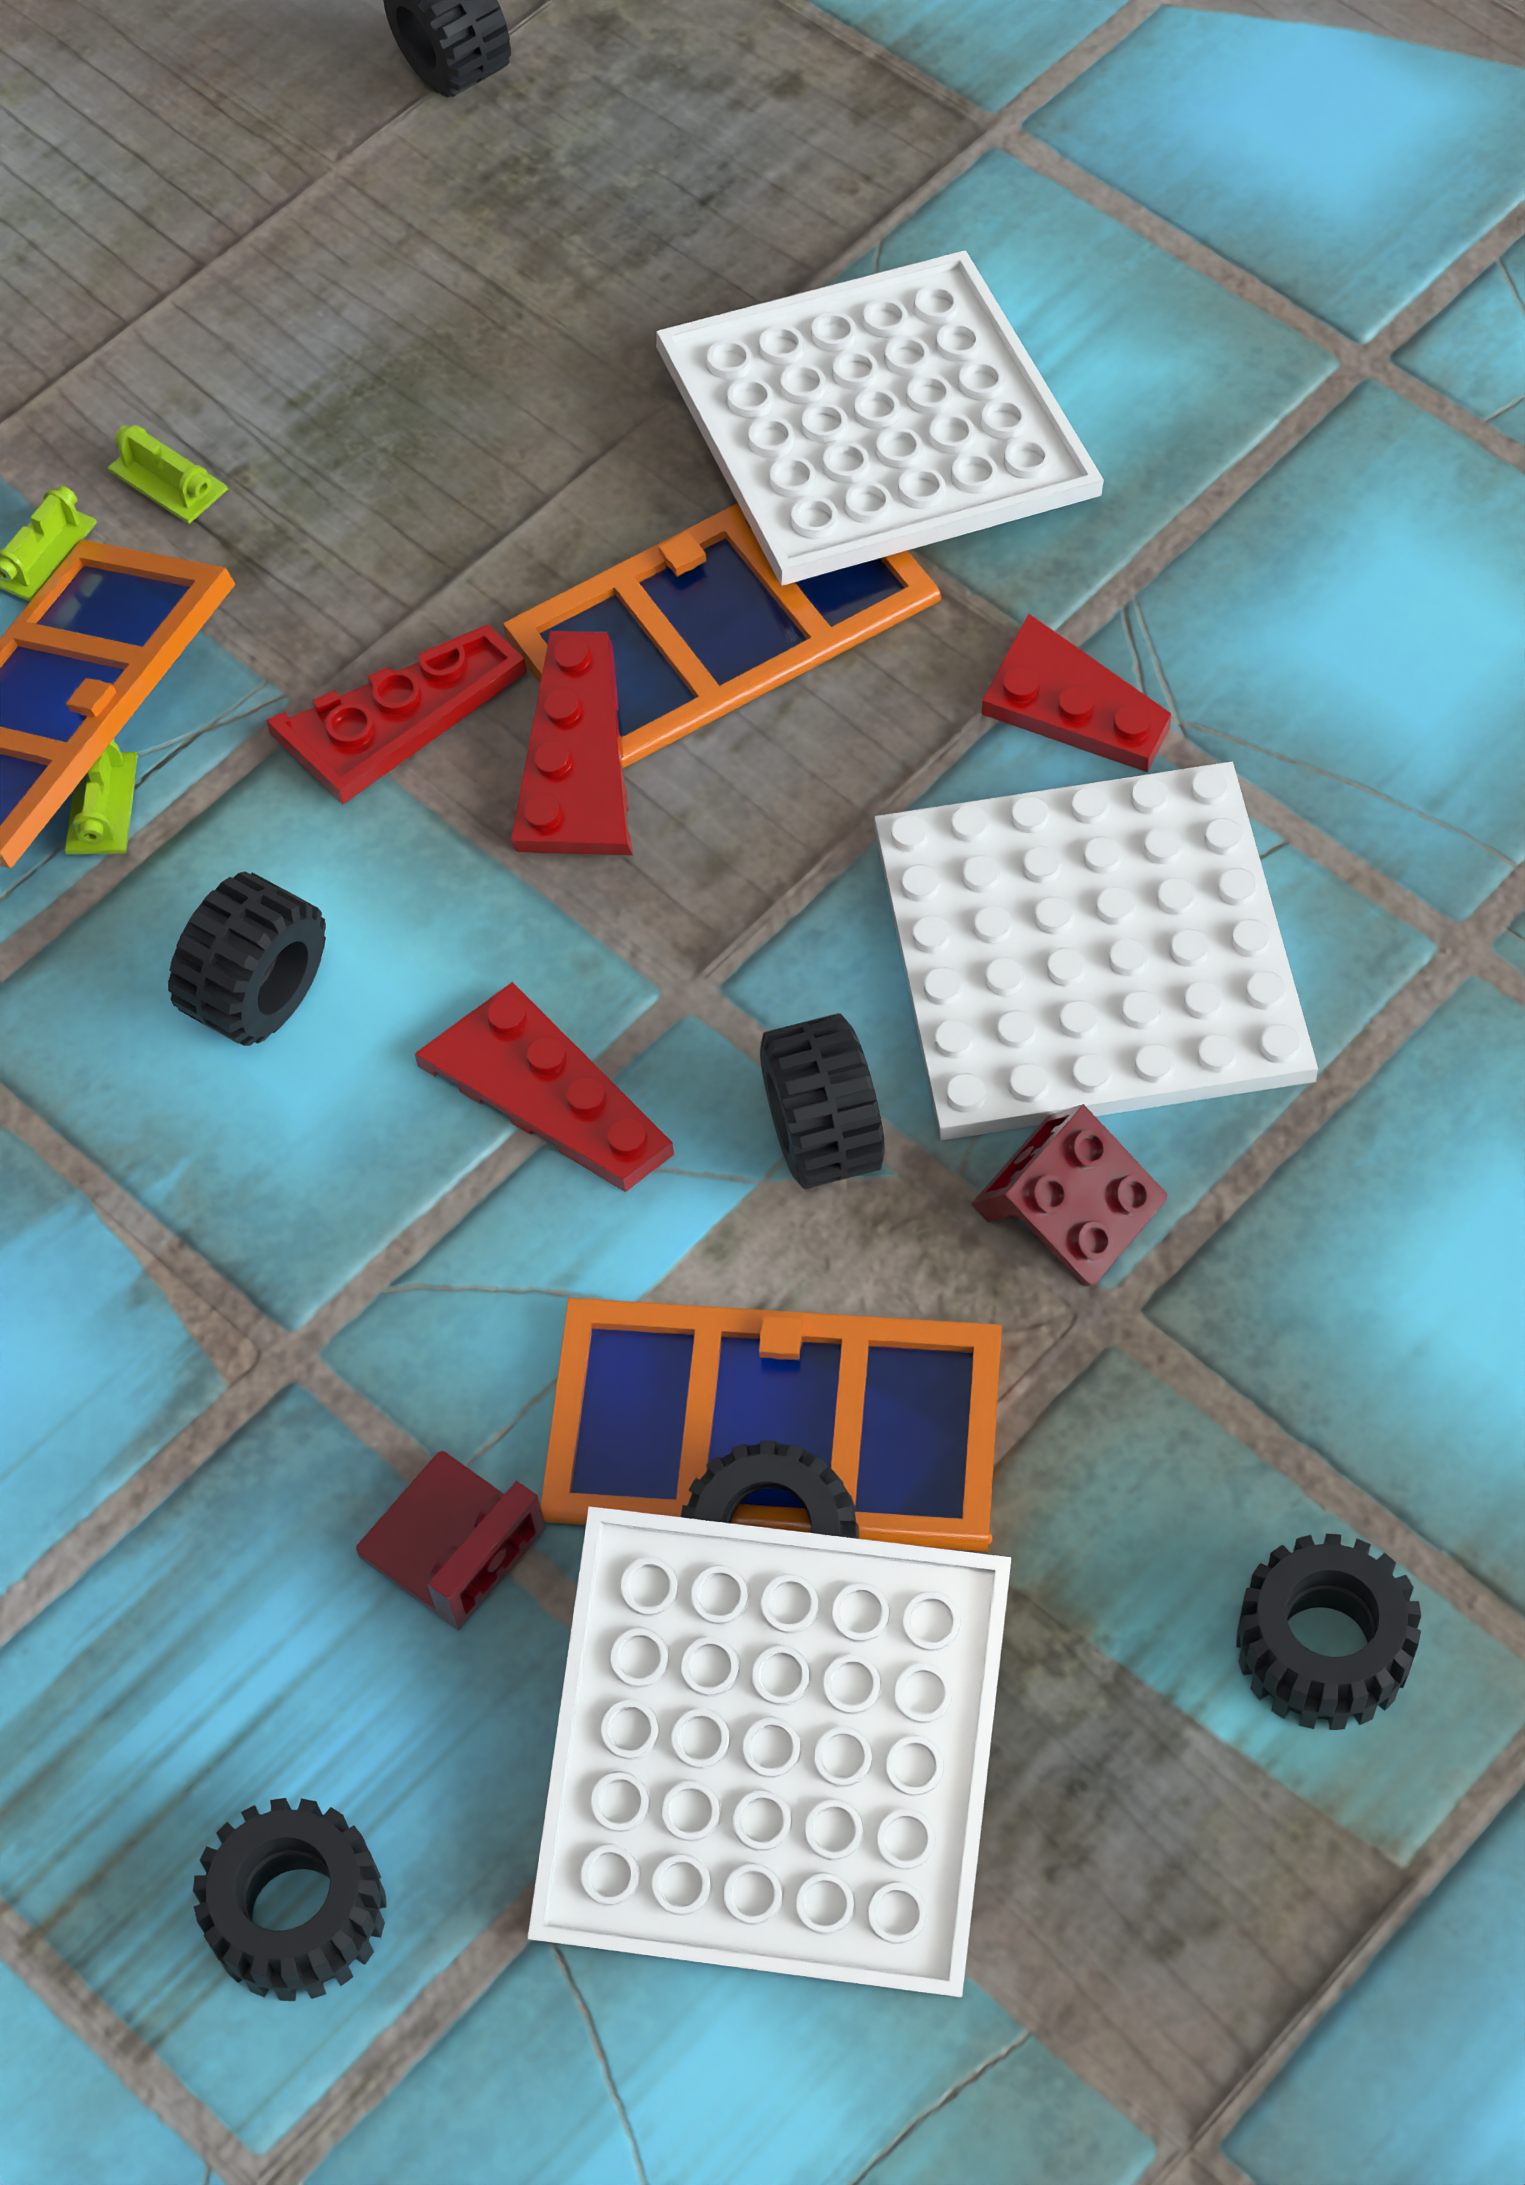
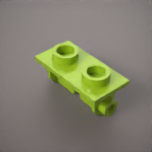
(164, 474)
(43, 544)
(103, 805)

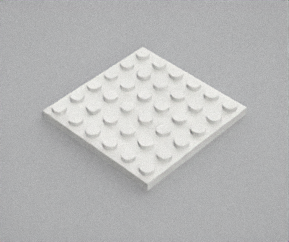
(876, 416)
(1091, 950)
(772, 1751)

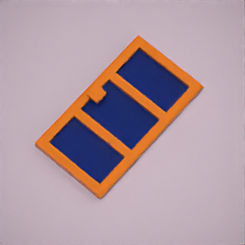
(712, 628)
(84, 665)
(879, 1399)

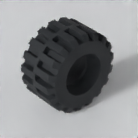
(450, 40)
(247, 958)
(822, 1101)
(774, 1467)
(1338, 1580)
(255, 1856)

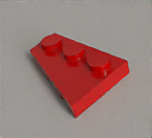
(1074, 699)

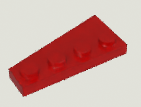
(376, 727)
(573, 765)
(547, 1086)

